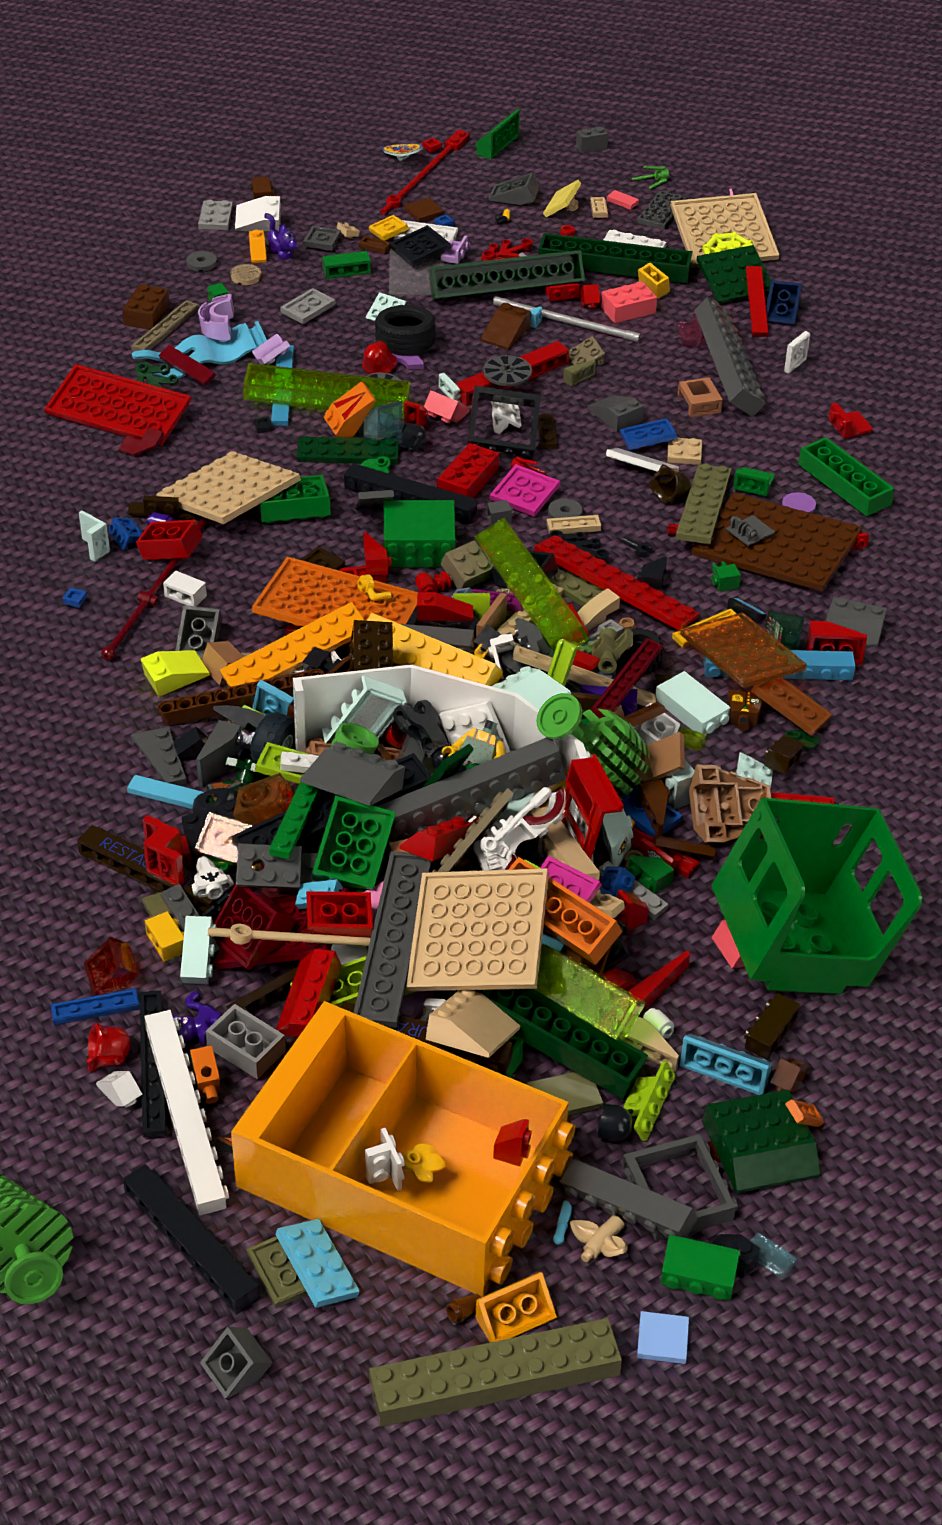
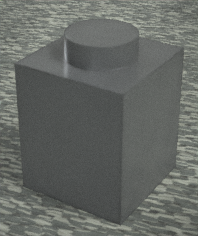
(498, 511)

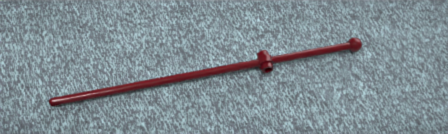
(146, 599)

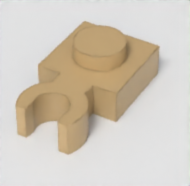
(348, 231)

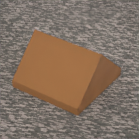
(217, 656)

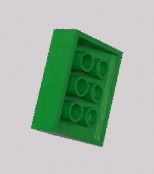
(299, 501)
(353, 844)

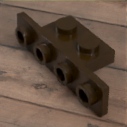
(161, 505)

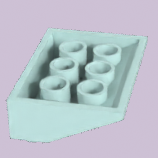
(532, 685)

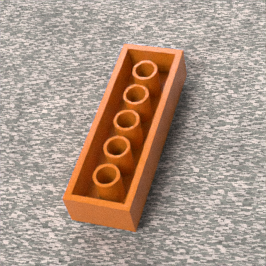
(575, 920)

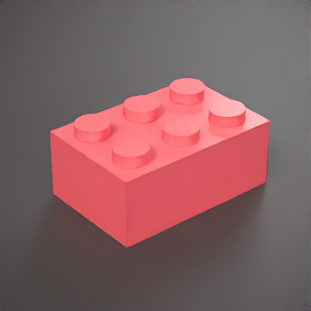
(628, 302)

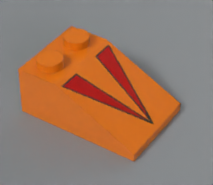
(350, 410)

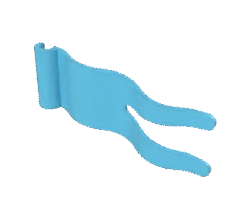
(211, 350)

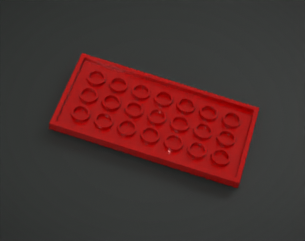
(116, 403)

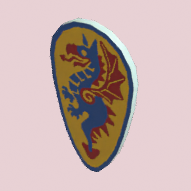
(402, 151)

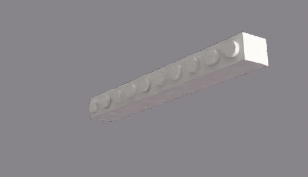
(185, 1113)

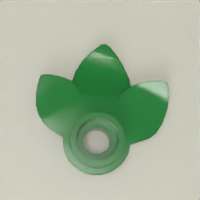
(381, 463)

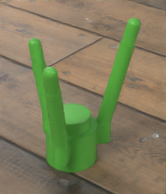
(661, 175)

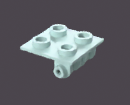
(382, 302)
(751, 768)

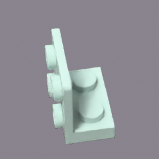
(96, 534)

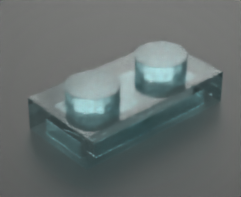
(773, 1256)

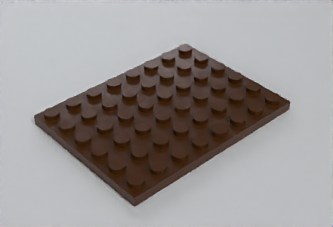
(801, 551)

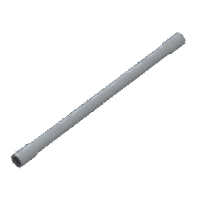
(626, 334)

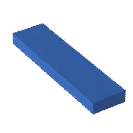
(95, 1006)

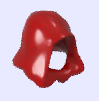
(378, 358)
(107, 1046)

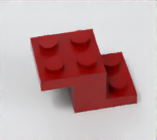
(163, 850)

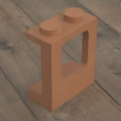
(700, 404)

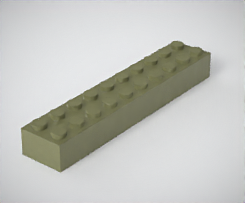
(494, 1372)

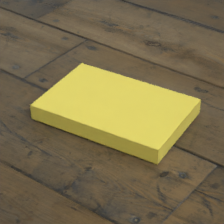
(562, 198)

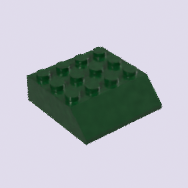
(761, 1141)

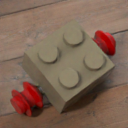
(463, 567)

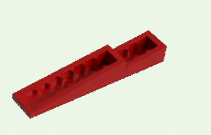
(658, 982)

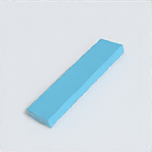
(163, 791)

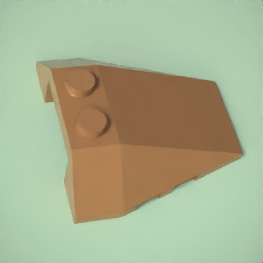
(722, 802)

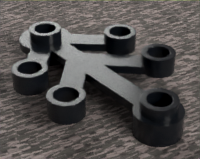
(581, 543)

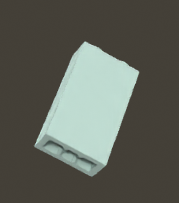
(693, 703)

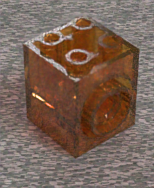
(263, 799)

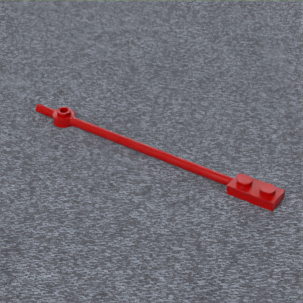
(455, 142)

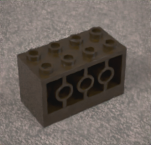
(371, 645)

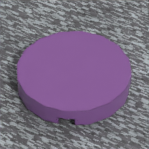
(800, 502)

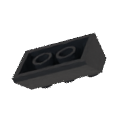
(194, 823)

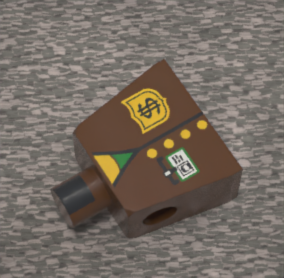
(744, 709)

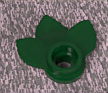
(800, 735)

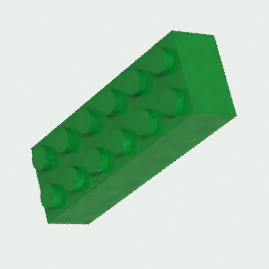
(846, 476)

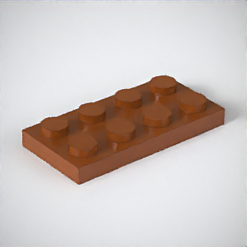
(792, 704)

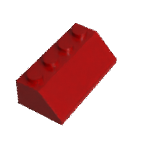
(310, 988)

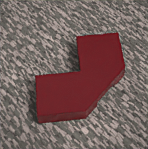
(148, 442)

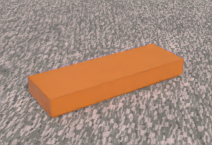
(805, 1113)

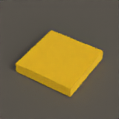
(388, 227)

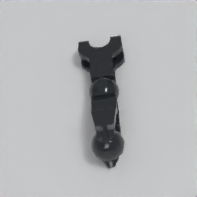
(424, 730)

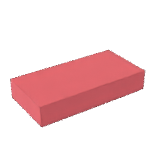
(622, 199)

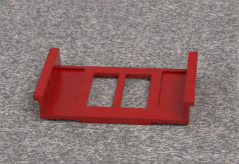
(593, 796)

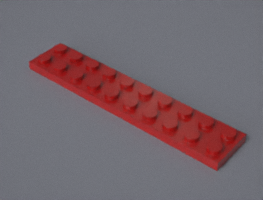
(624, 585)

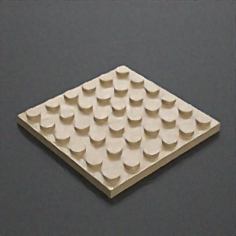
(739, 213)
(229, 486)
(478, 930)

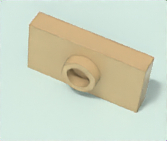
(598, 207)

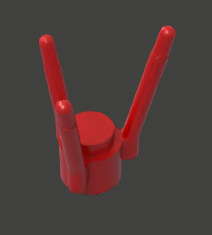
(523, 462)

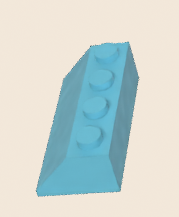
(725, 1064)

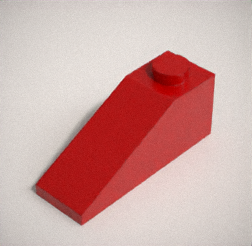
(375, 557)
(438, 607)

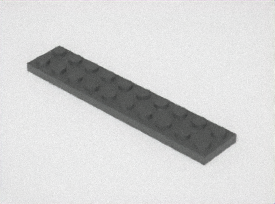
(391, 940)

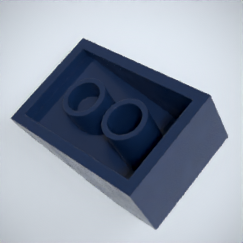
(783, 302)

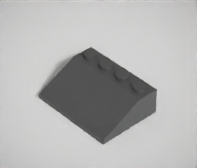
(355, 774)

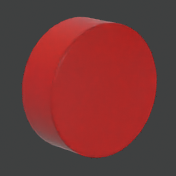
(567, 230)

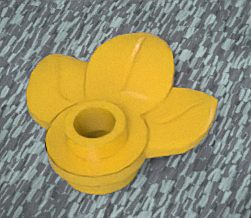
(423, 1161)

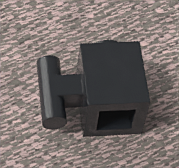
(319, 660)

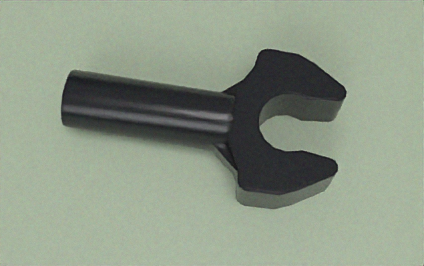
(641, 549)

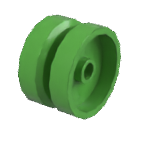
(356, 737)

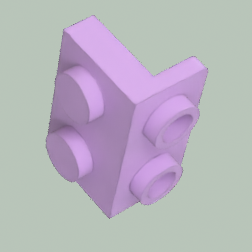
(456, 252)
(269, 349)

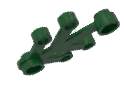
(154, 380)

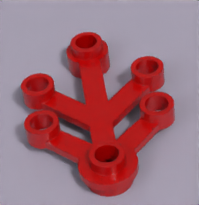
(526, 245)

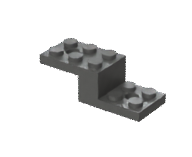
(278, 872)

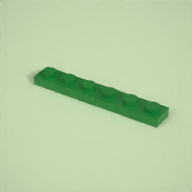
(294, 821)

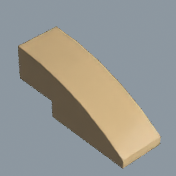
(597, 608)

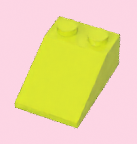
(173, 670)

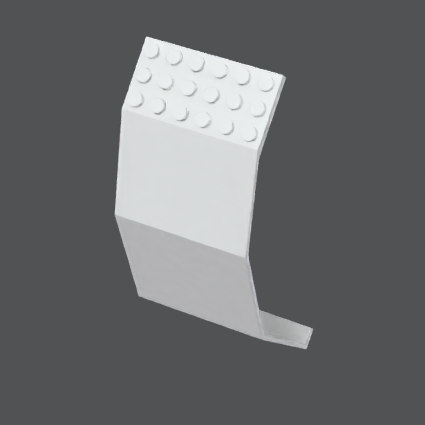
(321, 698)

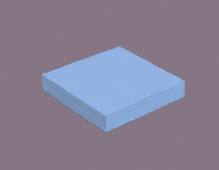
(663, 1337)

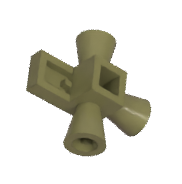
(610, 648)

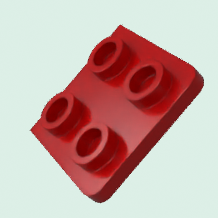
(848, 423)

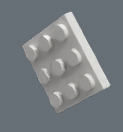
(461, 720)

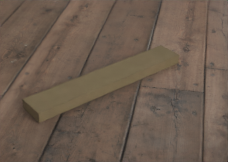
(165, 326)

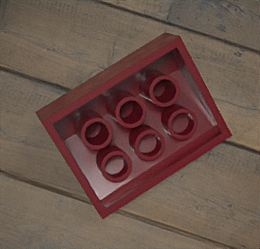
(260, 913)

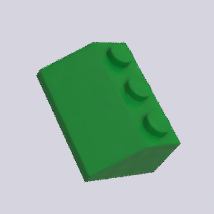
(699, 1267)

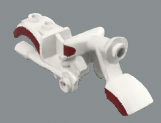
(499, 848)

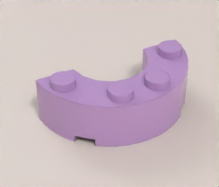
(215, 318)

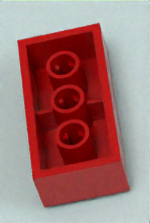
(469, 471)

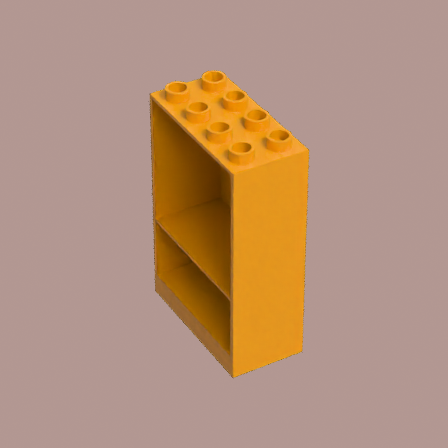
(350, 1079)

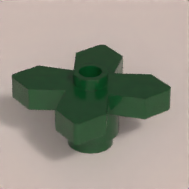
(246, 770)

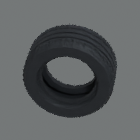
(406, 329)

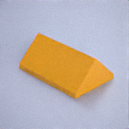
(515, 1308)

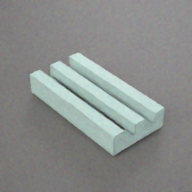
(449, 387)

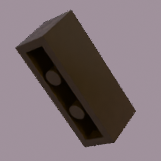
(771, 1026)

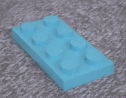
(317, 1263)

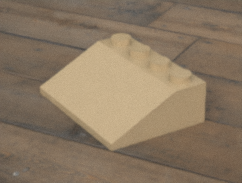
(470, 1024)

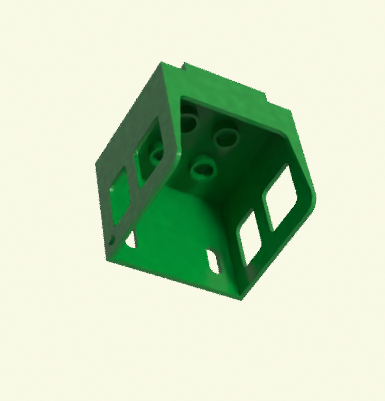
(798, 898)

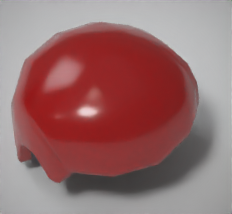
(394, 735)

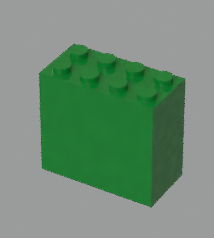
(418, 532)

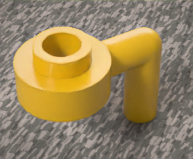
(366, 585)

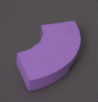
(411, 362)

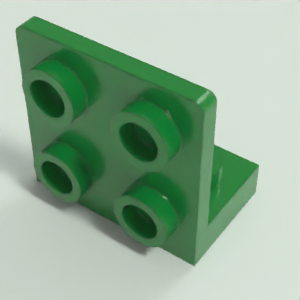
(753, 481)

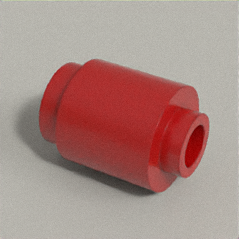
(425, 583)

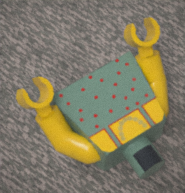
(485, 744)

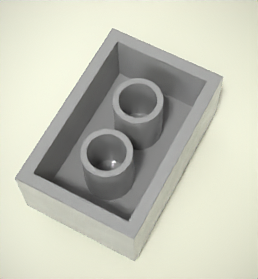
(246, 1041)

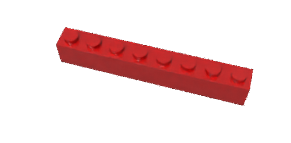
(541, 361)

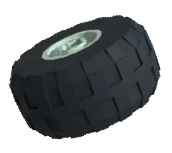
(275, 729)

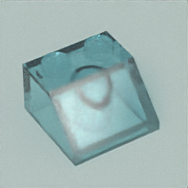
(384, 421)

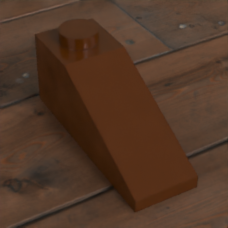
(653, 798)

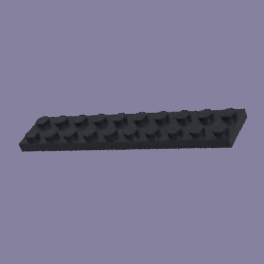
(264, 832)

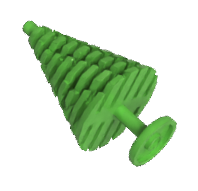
(29, 1244)

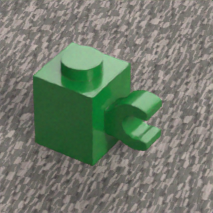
(725, 577)

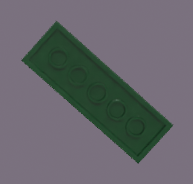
(345, 450)

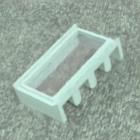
(370, 708)

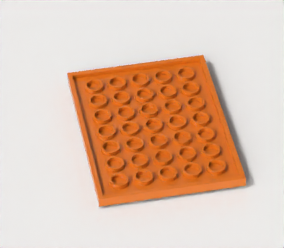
(308, 591)

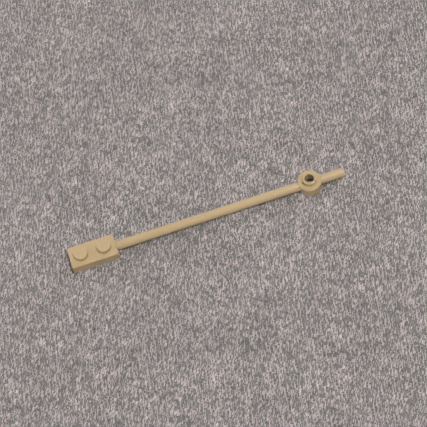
(242, 934)

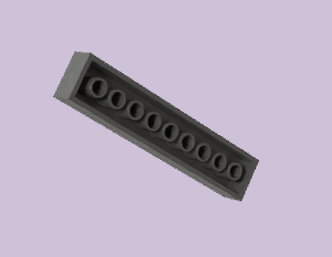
(730, 357)
(474, 789)

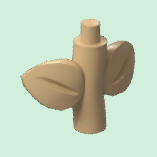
(600, 1238)

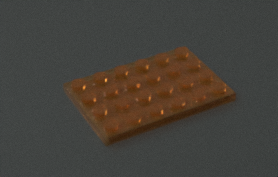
(743, 650)

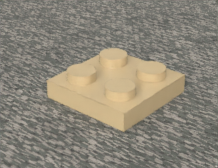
(684, 451)

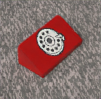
(649, 849)

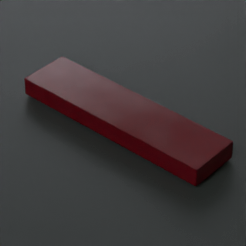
(187, 365)

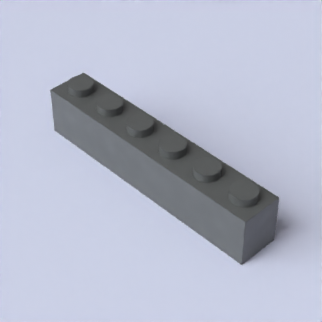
(628, 1200)

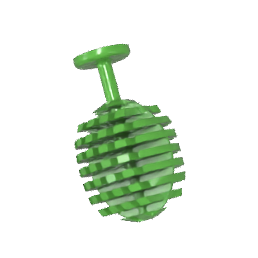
(610, 738)

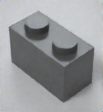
(592, 139)

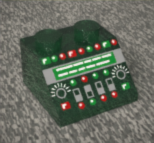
(785, 628)

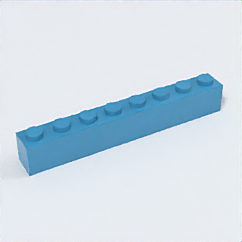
(819, 665)

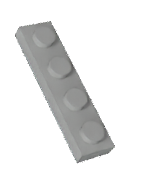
(655, 904)

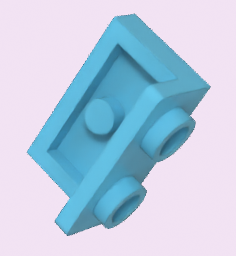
(328, 886)

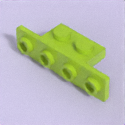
(648, 1097)

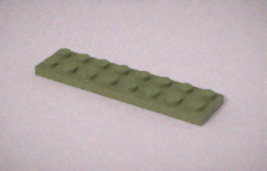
(703, 504)

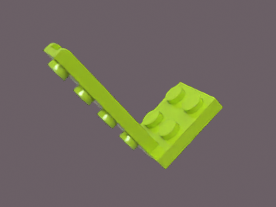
(562, 661)

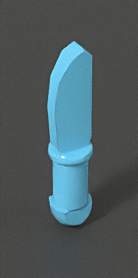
(562, 1223)

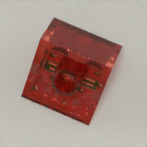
(111, 967)

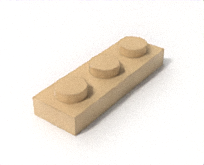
(574, 524)

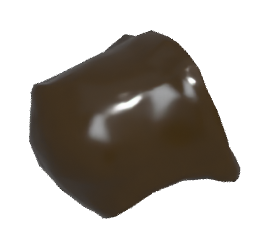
(670, 489)

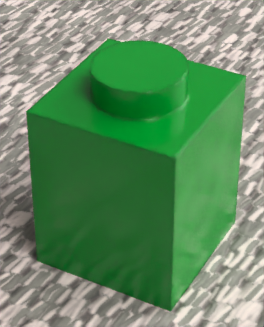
(216, 290)

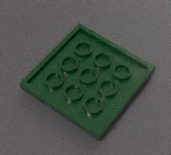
(727, 273)

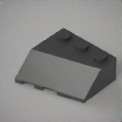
(859, 617)

